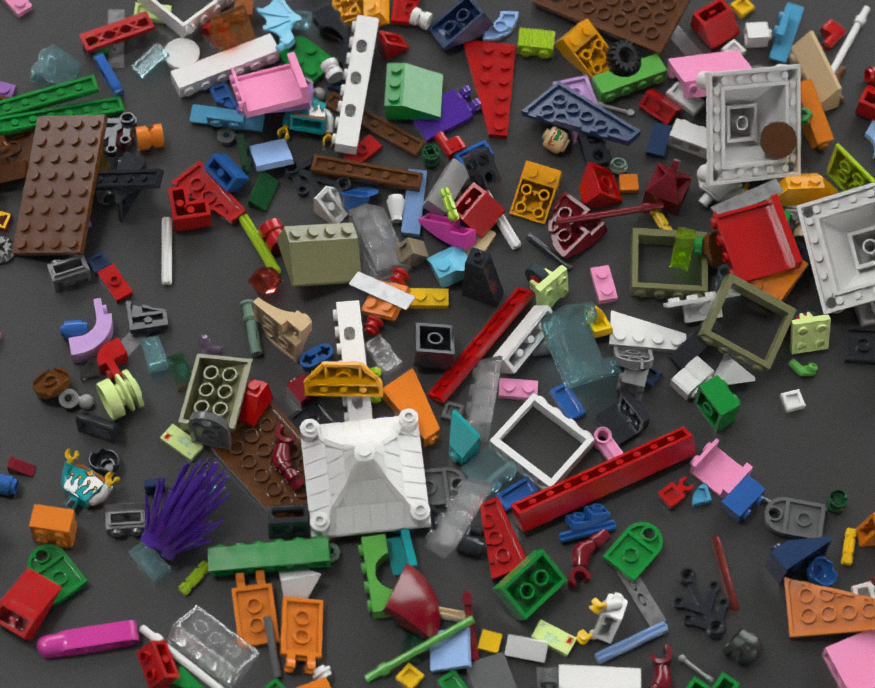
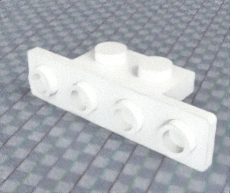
(696, 307)

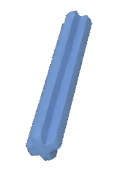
(631, 642)

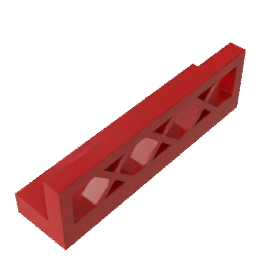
(116, 32)

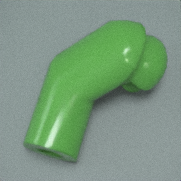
(808, 370)

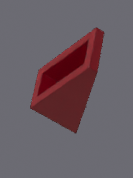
(20, 467)

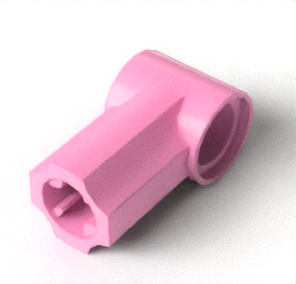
(609, 447)

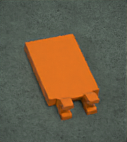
(250, 606)
(301, 632)

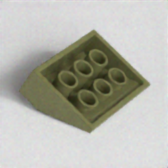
(320, 253)
(217, 388)

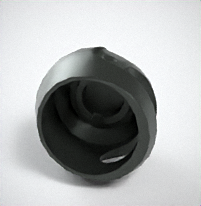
(748, 644)

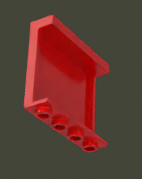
(756, 240)

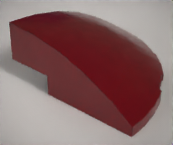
(573, 237)
(414, 604)

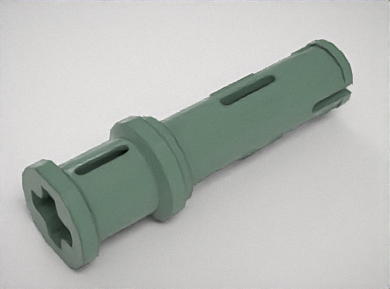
(252, 327)

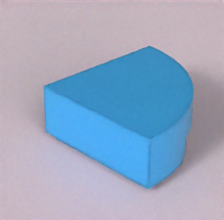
(701, 496)

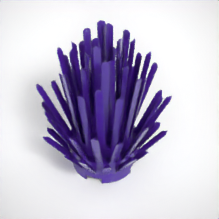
(183, 510)

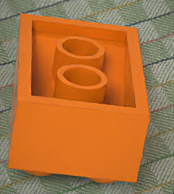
(780, 284)

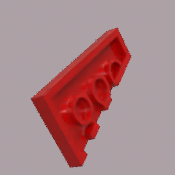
(203, 186)

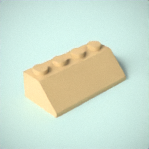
(815, 66)

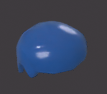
(821, 572)

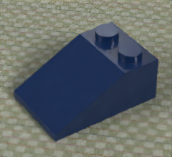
(460, 24)
(794, 556)

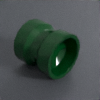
(430, 156)
(838, 497)

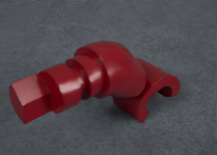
(281, 458)
(580, 557)
(662, 673)

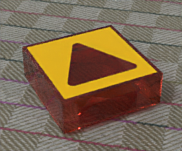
(5, 219)

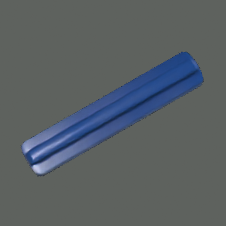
(570, 535)

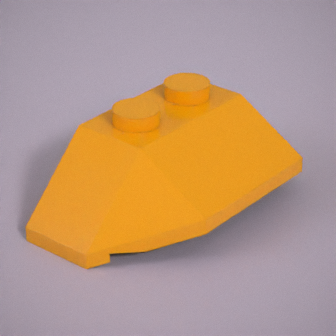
(804, 189)
(343, 380)

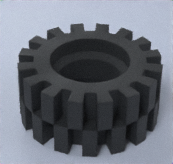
(630, 53)

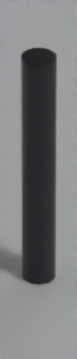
(548, 251)

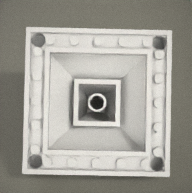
(737, 111)
(842, 247)
(364, 476)

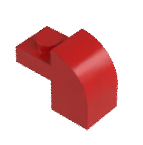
(110, 356)

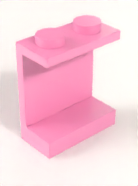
(718, 469)

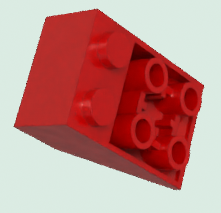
(28, 603)

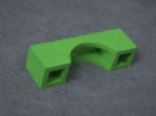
(609, 86)
(374, 554)

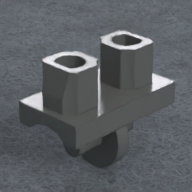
(547, 677)

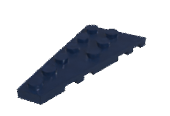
(573, 111)

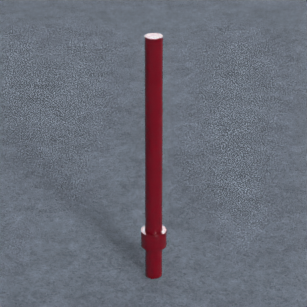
(644, 208)

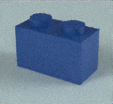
(226, 172)
(743, 499)

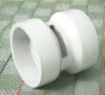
(420, 18)
(332, 70)

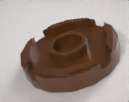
(778, 139)
(712, 250)
(51, 383)

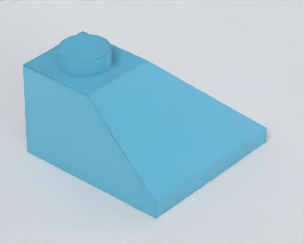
(448, 266)

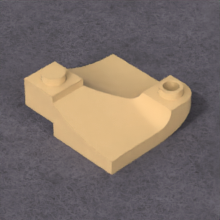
(283, 328)

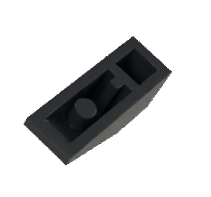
(691, 347)

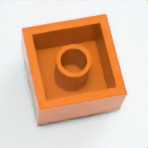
(53, 526)

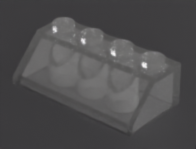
(377, 239)
(484, 395)
(457, 516)
(213, 646)

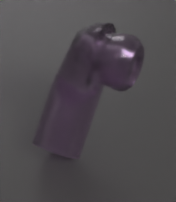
(207, 346)

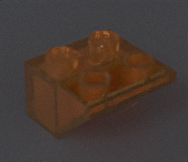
(231, 28)

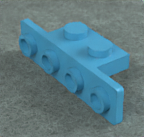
(785, 32)
(225, 118)

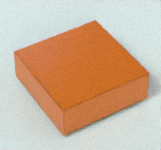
(628, 183)

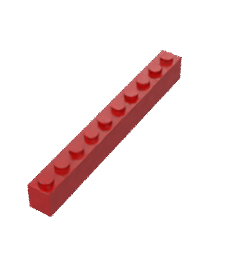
(603, 479)

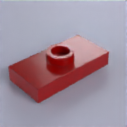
(365, 150)
(115, 283)

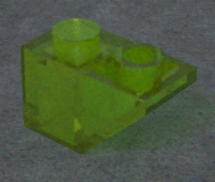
(682, 248)

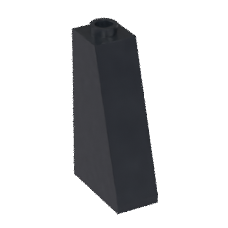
(481, 279)

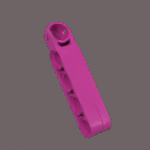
(89, 639)

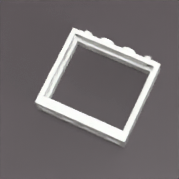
(192, 23)
(525, 467)

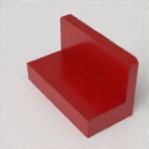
(659, 106)

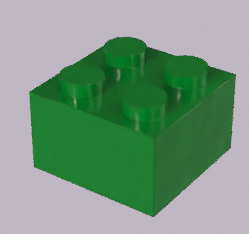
(717, 403)

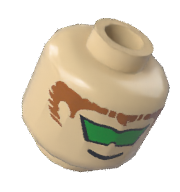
(555, 140)

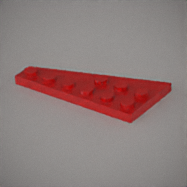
(492, 77)

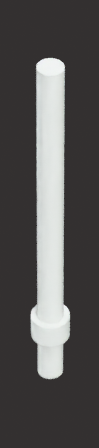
(858, 23)
(181, 659)

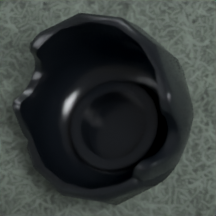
(104, 461)

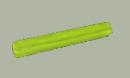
(258, 242)

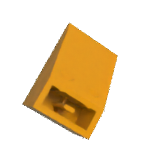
(372, 8)
(584, 49)
(536, 192)

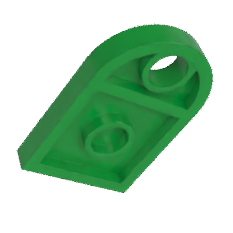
(309, 58)
(633, 551)
(59, 569)

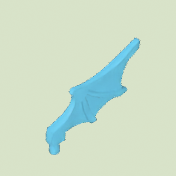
(280, 21)

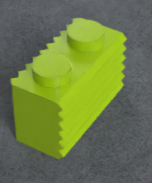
(535, 43)

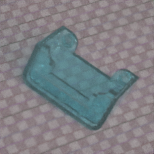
(574, 345)

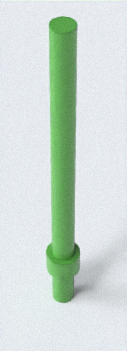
(384, 668)

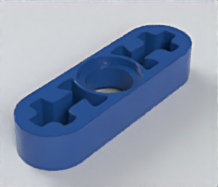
(108, 74)

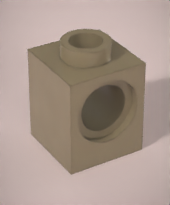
(411, 251)

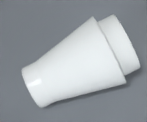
(396, 206)

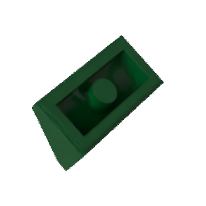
(263, 192)

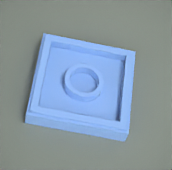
(271, 155)
(451, 652)

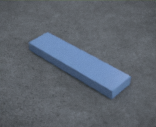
(413, 209)

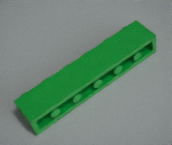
(270, 557)

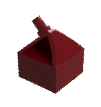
(668, 186)

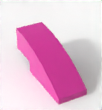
(449, 231)

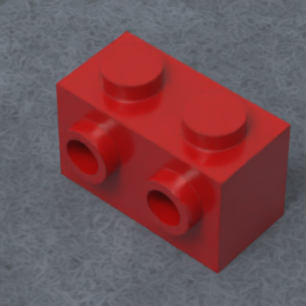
(157, 664)

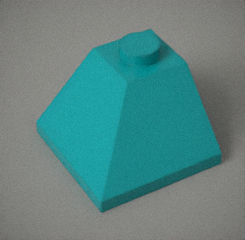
(463, 440)

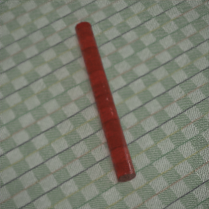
(725, 572)

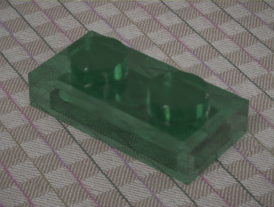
(243, 147)

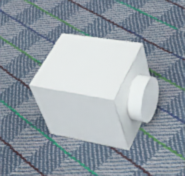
(757, 34)

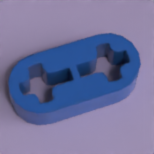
(315, 356)

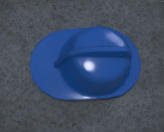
(357, 197)

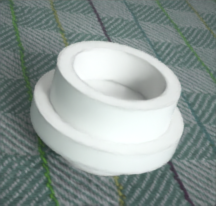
(321, 672)

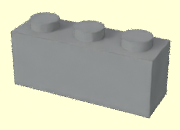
(452, 177)

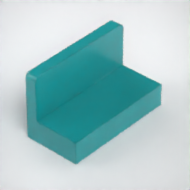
(401, 552)

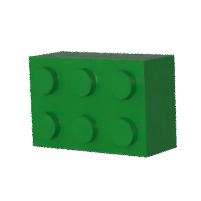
(529, 584)

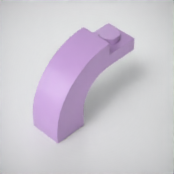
(88, 345)

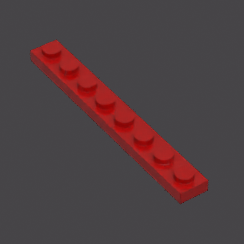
(480, 345)

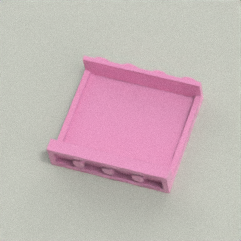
(689, 67)
(271, 88)
(853, 661)

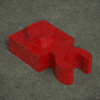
(673, 493)

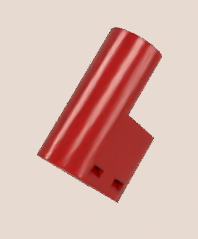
(832, 32)
(450, 146)

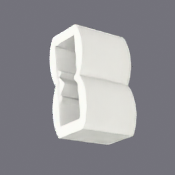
(689, 378)

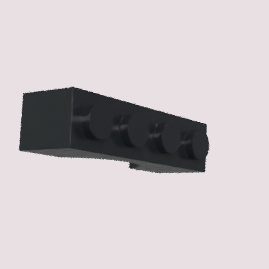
(328, 22)

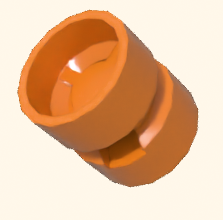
(150, 137)

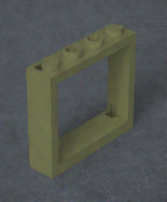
(659, 290)
(763, 299)

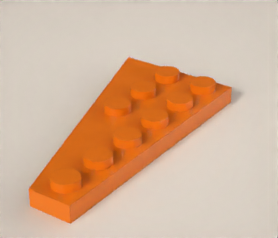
(826, 610)

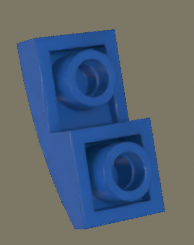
(592, 515)

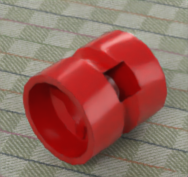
(269, 232)

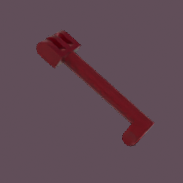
(467, 605)

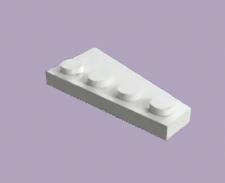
(643, 334)

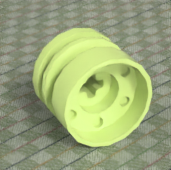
(121, 394)

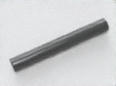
(272, 647)

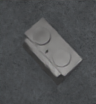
(70, 275)
(633, 380)
(124, 528)

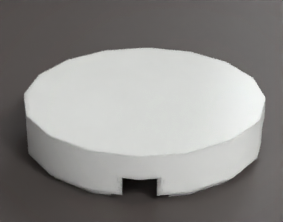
(182, 53)

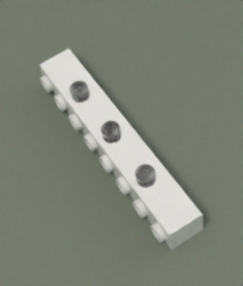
(356, 84)
(351, 350)

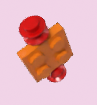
(380, 309)

